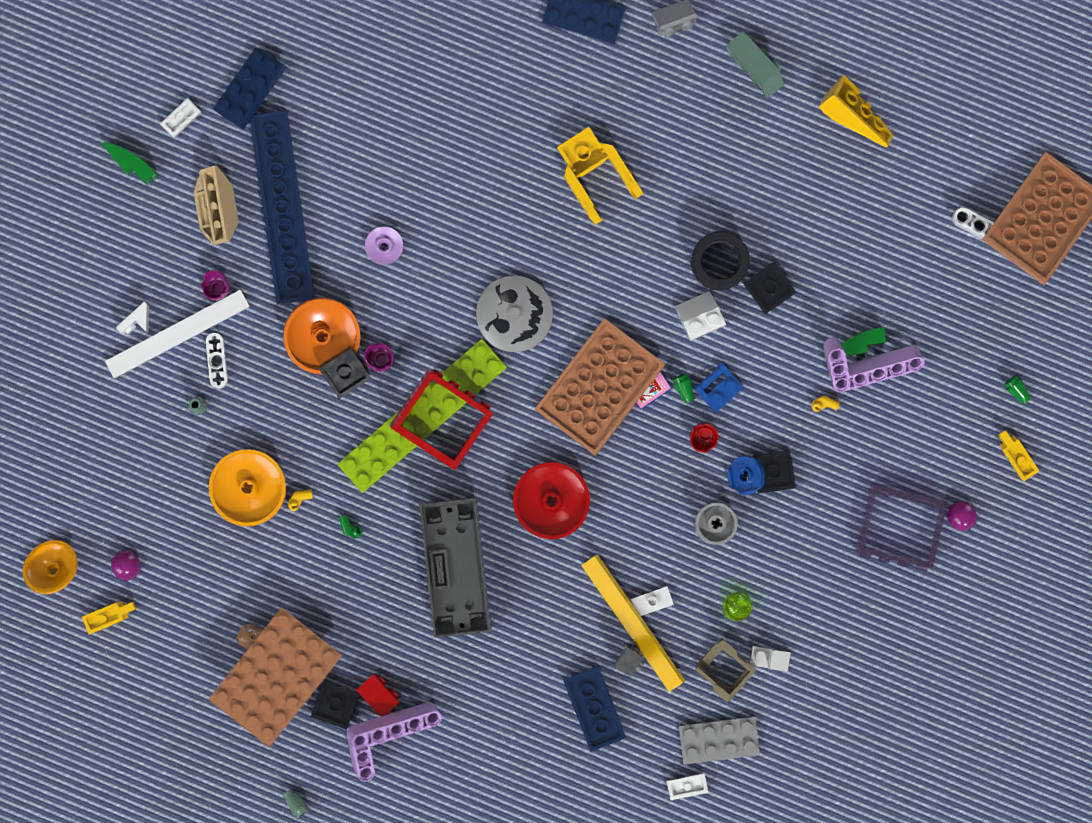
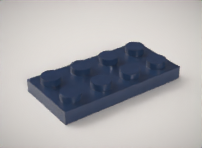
(586, 18)
(249, 88)
(594, 708)

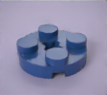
(755, 479)

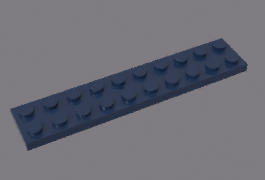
(282, 207)

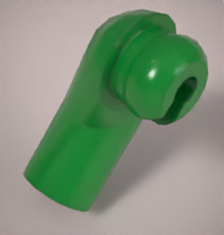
(349, 529)

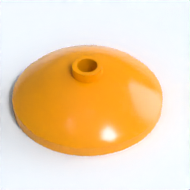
(45, 561)

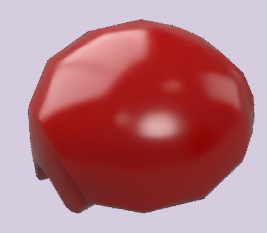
(704, 437)

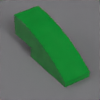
(130, 163)
(858, 344)

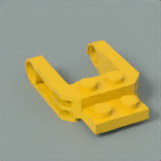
(585, 154)

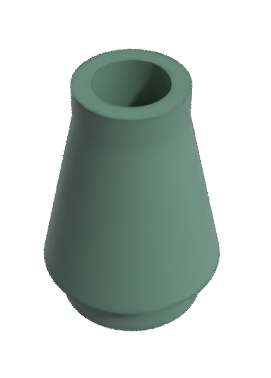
(201, 408)
(296, 803)

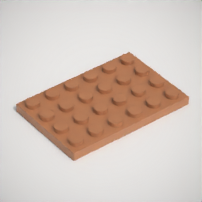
(1042, 219)
(599, 387)
(275, 677)

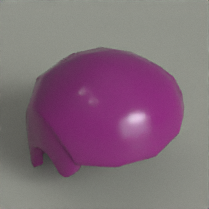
(215, 285)
(379, 357)
(962, 516)
(125, 565)

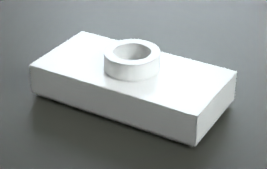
(180, 118)
(652, 601)

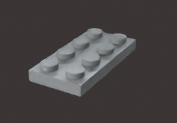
(719, 740)

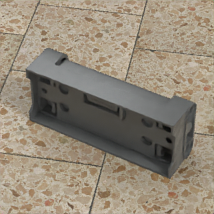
(455, 567)

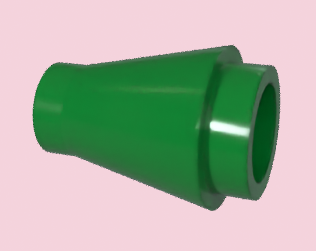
(684, 387)
(1017, 388)

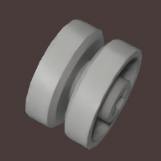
(726, 519)

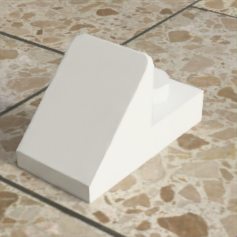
(139, 316)
(770, 658)

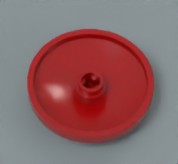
(551, 500)

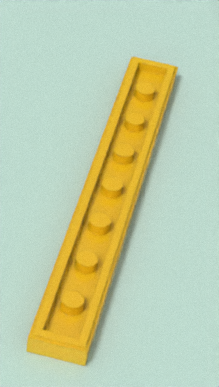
(633, 623)

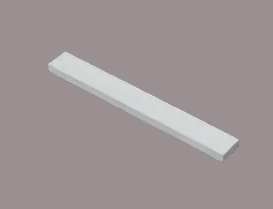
(177, 334)

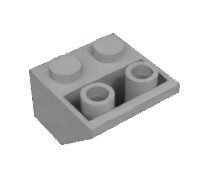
(674, 18)

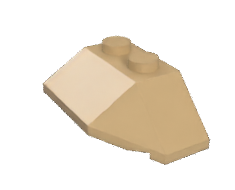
(215, 205)

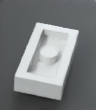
(687, 786)

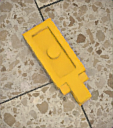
(1017, 456)
(107, 616)

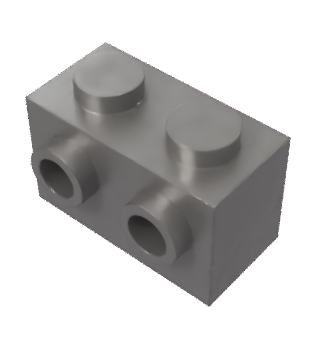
(629, 661)

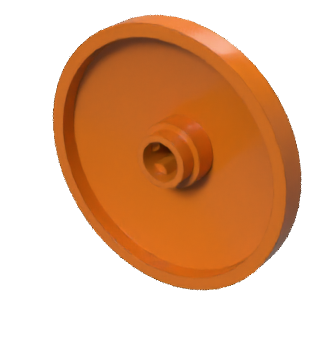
(319, 332)

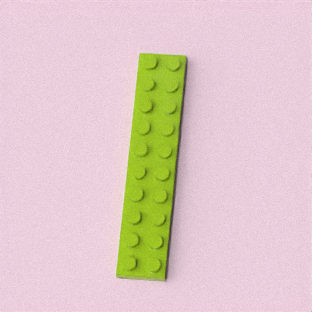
(434, 407)

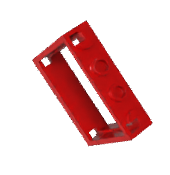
(429, 448)

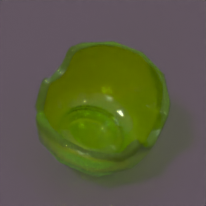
(737, 606)

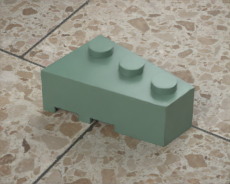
(756, 63)

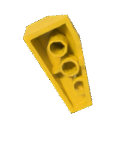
(847, 108)

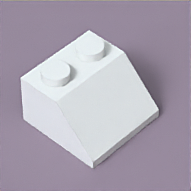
(700, 316)

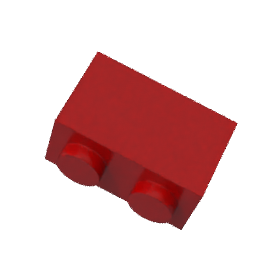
(378, 695)

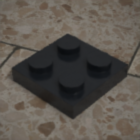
(769, 288)
(344, 372)
(777, 470)
(335, 704)

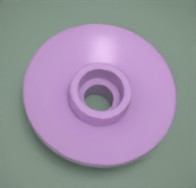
(377, 238)

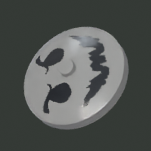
(514, 313)

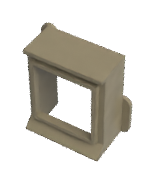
(721, 688)

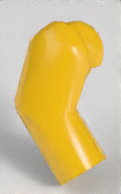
(823, 402)
(297, 498)

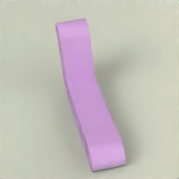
(869, 370)
(386, 732)

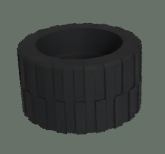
(726, 238)

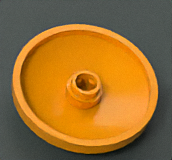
(247, 487)

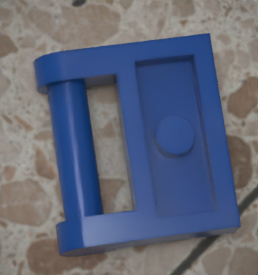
(721, 393)

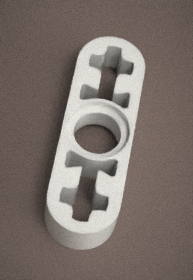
(213, 375)

